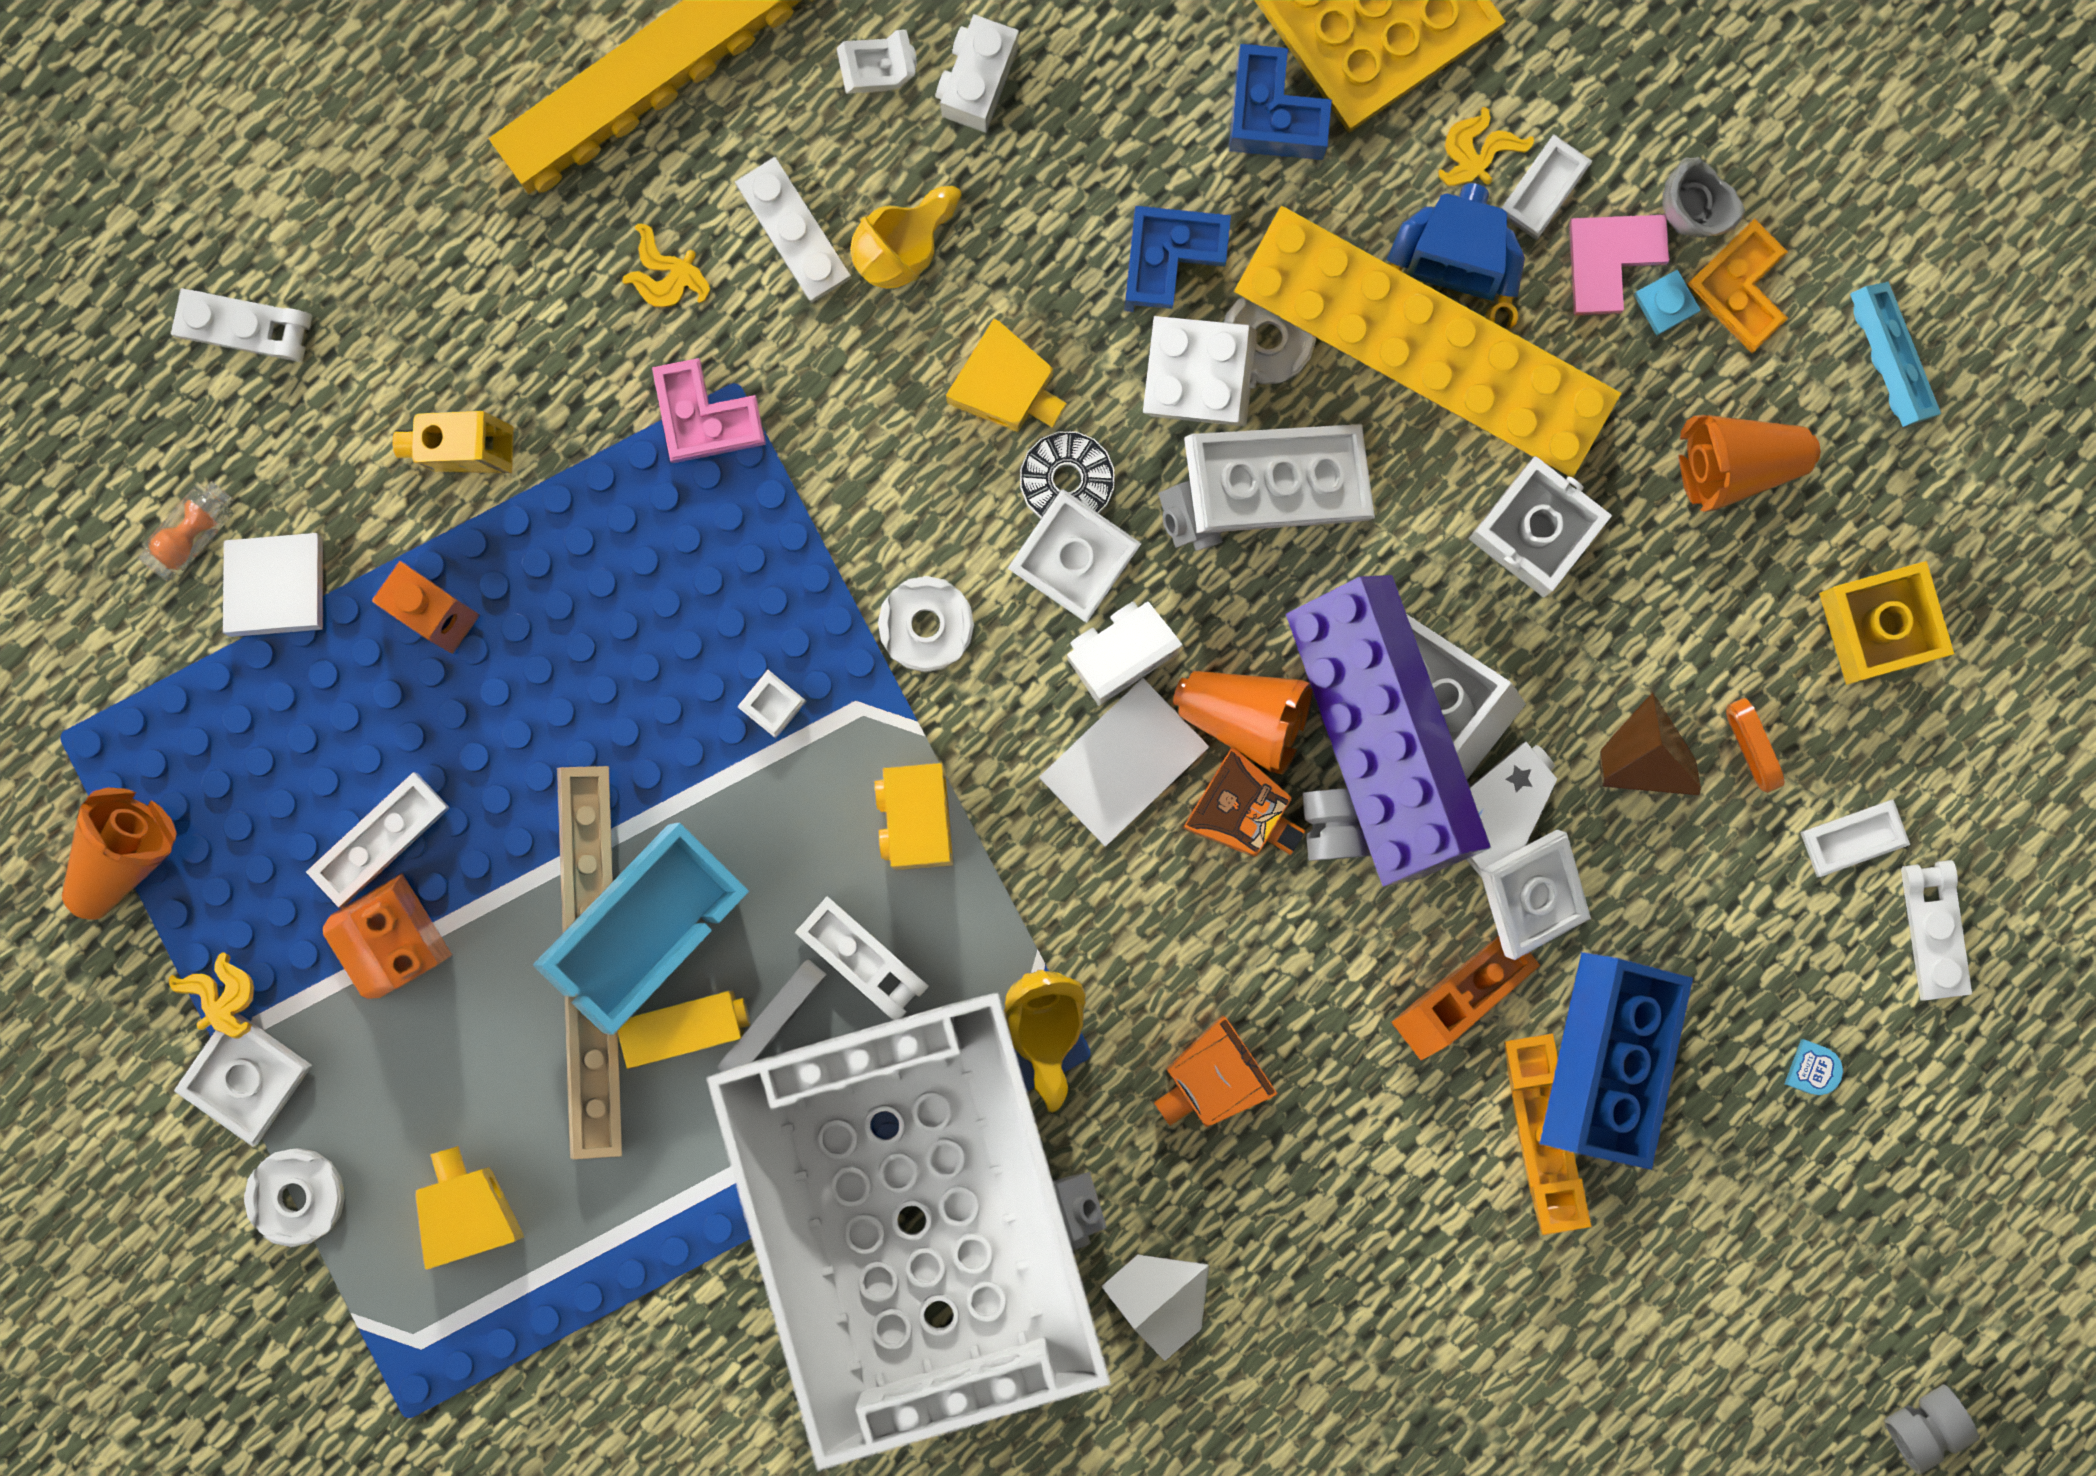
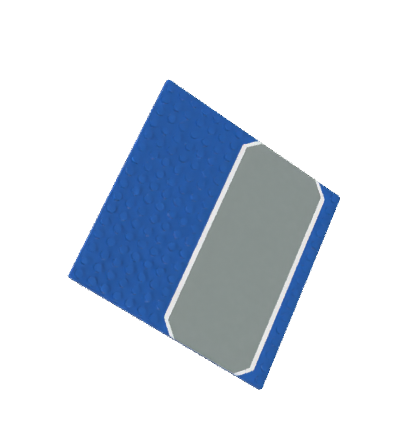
(610, 633)

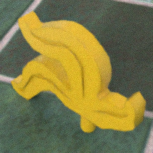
(1461, 149)
(671, 288)
(234, 999)

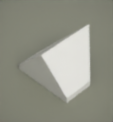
(1161, 1300)

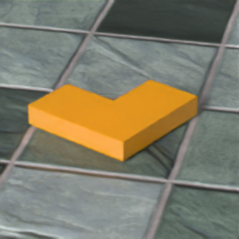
(1729, 287)

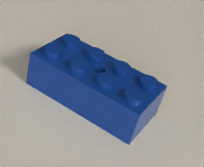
(1616, 1060)

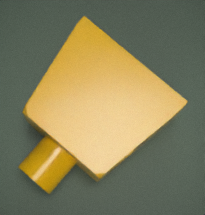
(1005, 382)
(462, 1212)

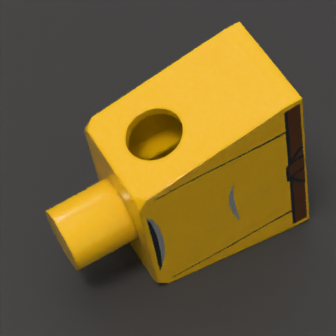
(457, 442)

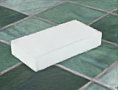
(1545, 186)
(1855, 838)

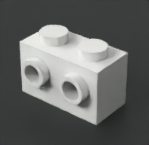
(979, 73)

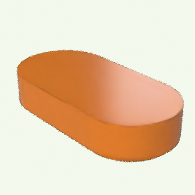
(1755, 745)

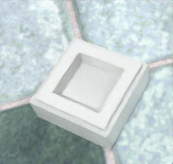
(771, 704)

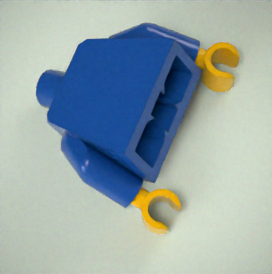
(1463, 248)

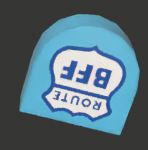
(1814, 1069)

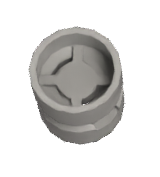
(1335, 826)
(1932, 1429)

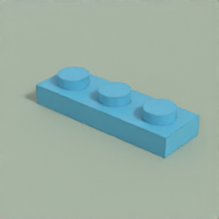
(1894, 354)

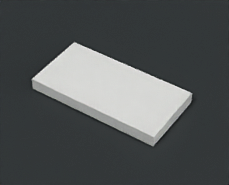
(1279, 478)

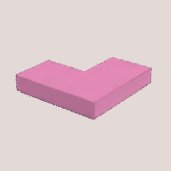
(1601, 249)
(700, 428)

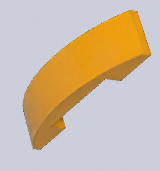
(1550, 1171)

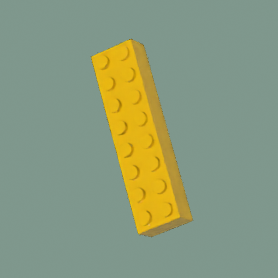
(1427, 342)

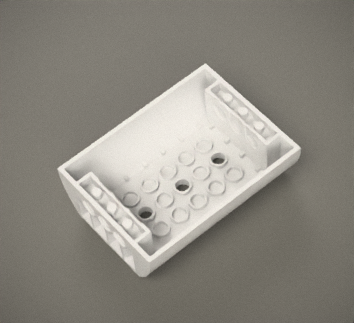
(854, 1283)

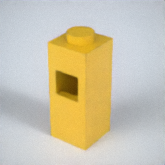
(683, 1028)

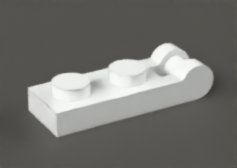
(240, 324)
(1936, 931)
(860, 957)

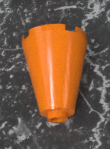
(1742, 458)
(1247, 713)
(113, 850)

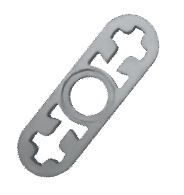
(775, 1016)

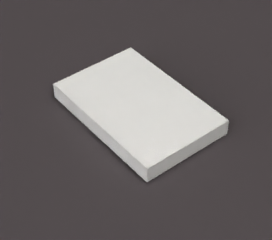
(1123, 762)

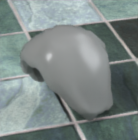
(1699, 201)

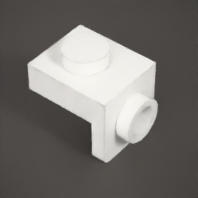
(877, 63)

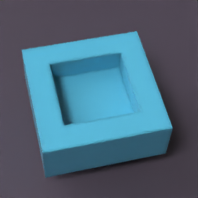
(1667, 302)

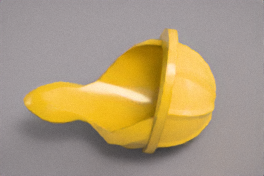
(898, 242)
(1044, 1025)

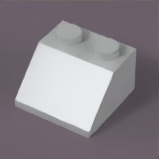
(1122, 652)

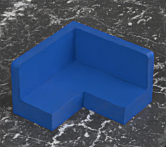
(1266, 118)
(1164, 239)

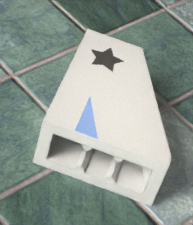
(1511, 801)

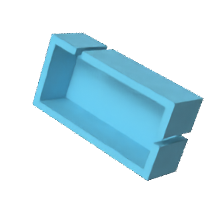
(640, 928)

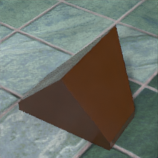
(1649, 754)

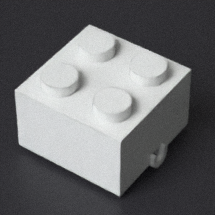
(1200, 371)
(1540, 526)

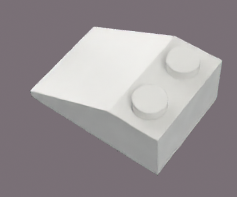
(1471, 696)

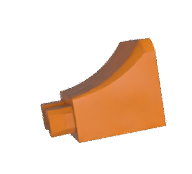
(385, 939)

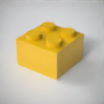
(1886, 622)
(916, 817)

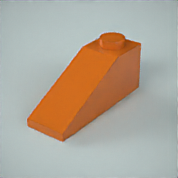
(1462, 999)

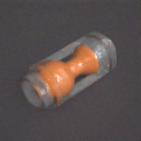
(172, 549)

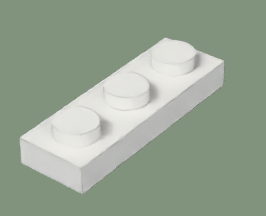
(793, 230)
(377, 840)

